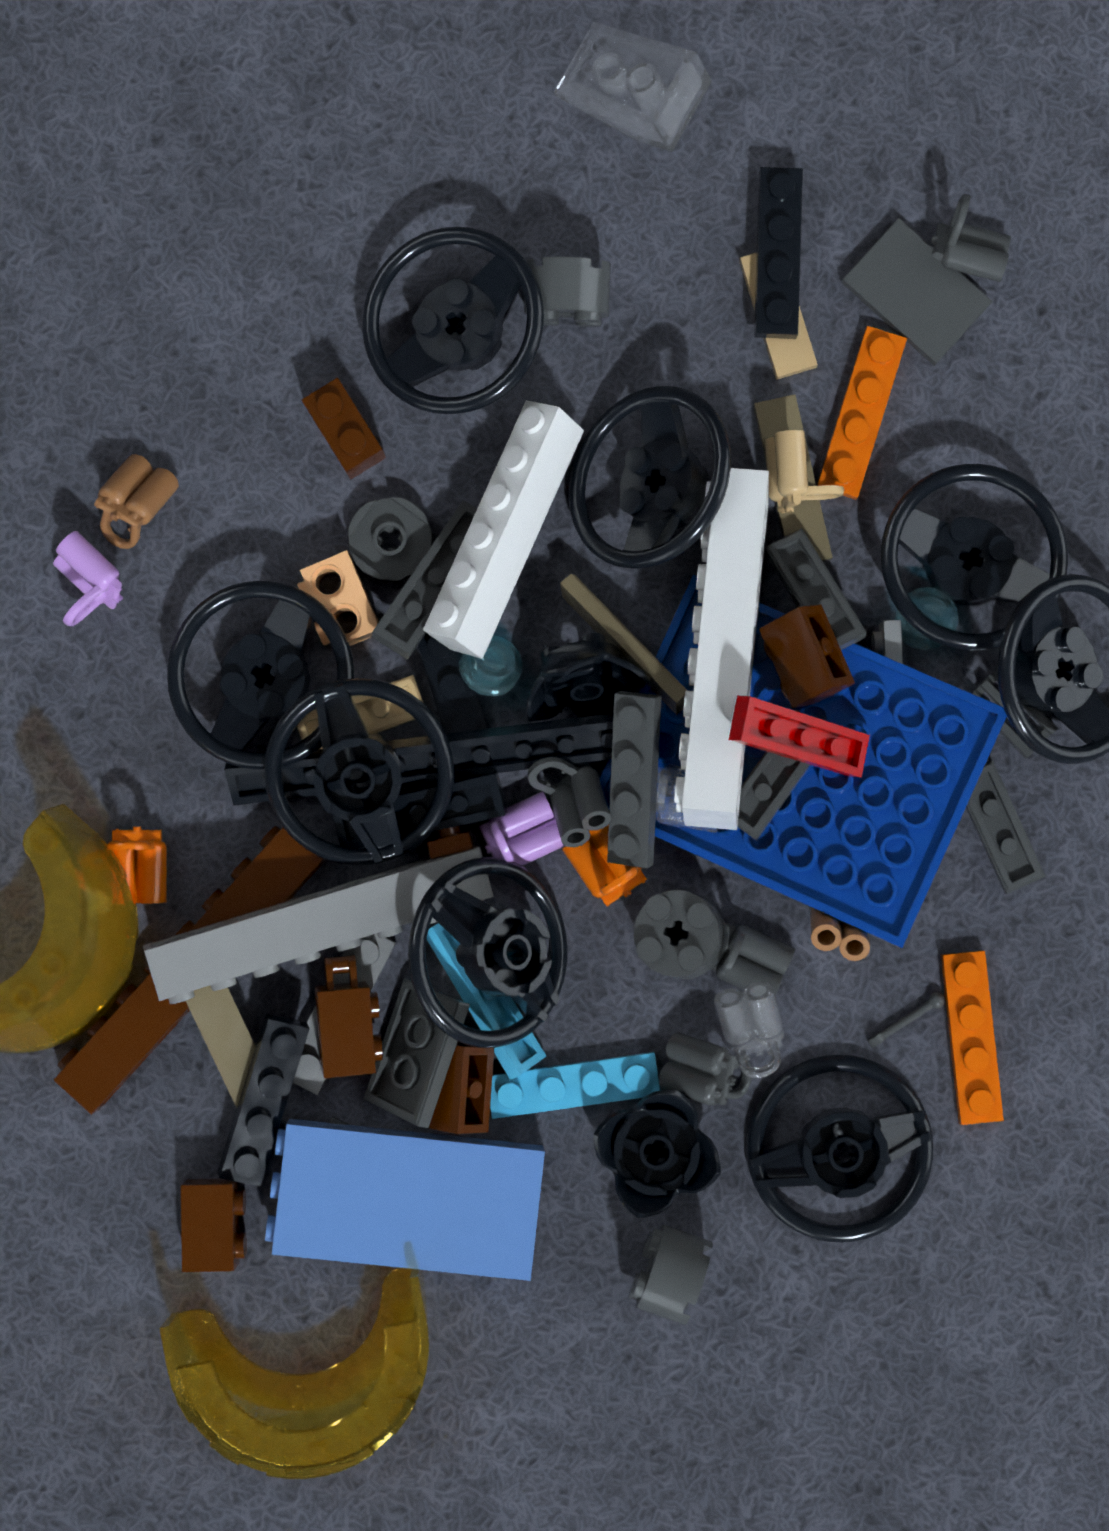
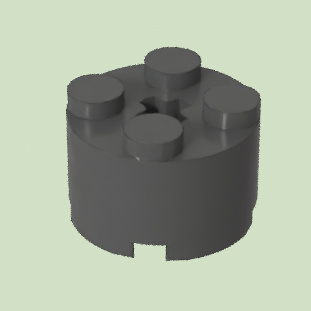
(573, 290)
(671, 912)
(671, 1274)

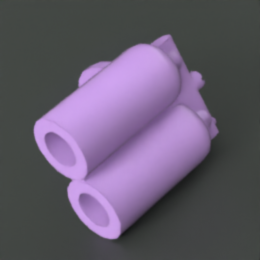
(90, 574)
(524, 832)

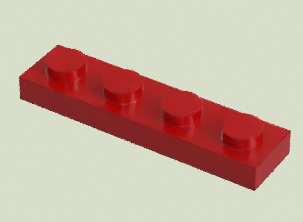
(798, 736)

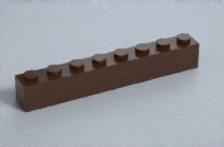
(142, 1020)

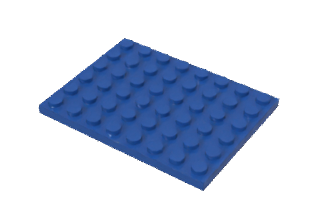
(841, 840)

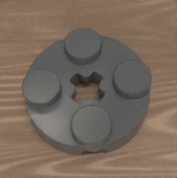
(386, 516)

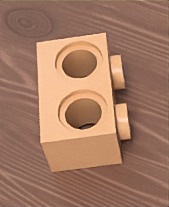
(348, 598)

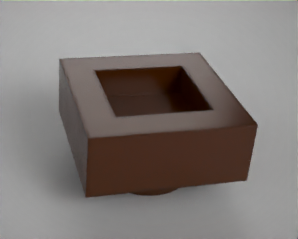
(449, 841)

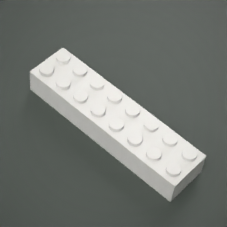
(725, 652)

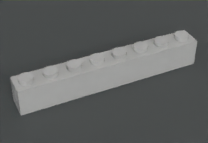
(300, 928)

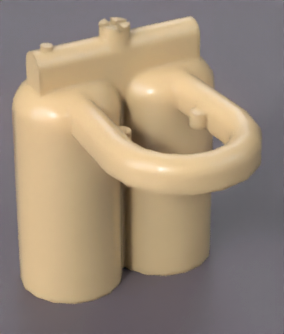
(789, 472)

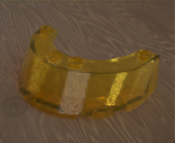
(83, 940)
(310, 1420)

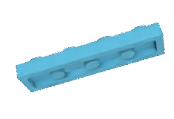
(487, 1010)
(574, 1085)

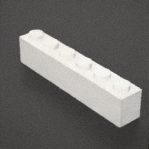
(504, 529)

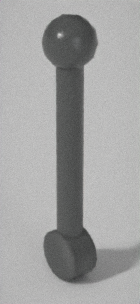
(936, 1000)

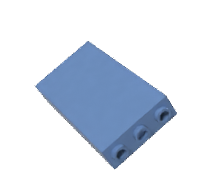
(406, 1199)

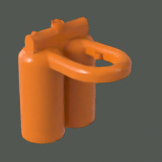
(144, 861)
(602, 878)

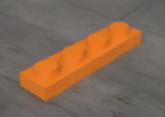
(862, 410)
(972, 1037)

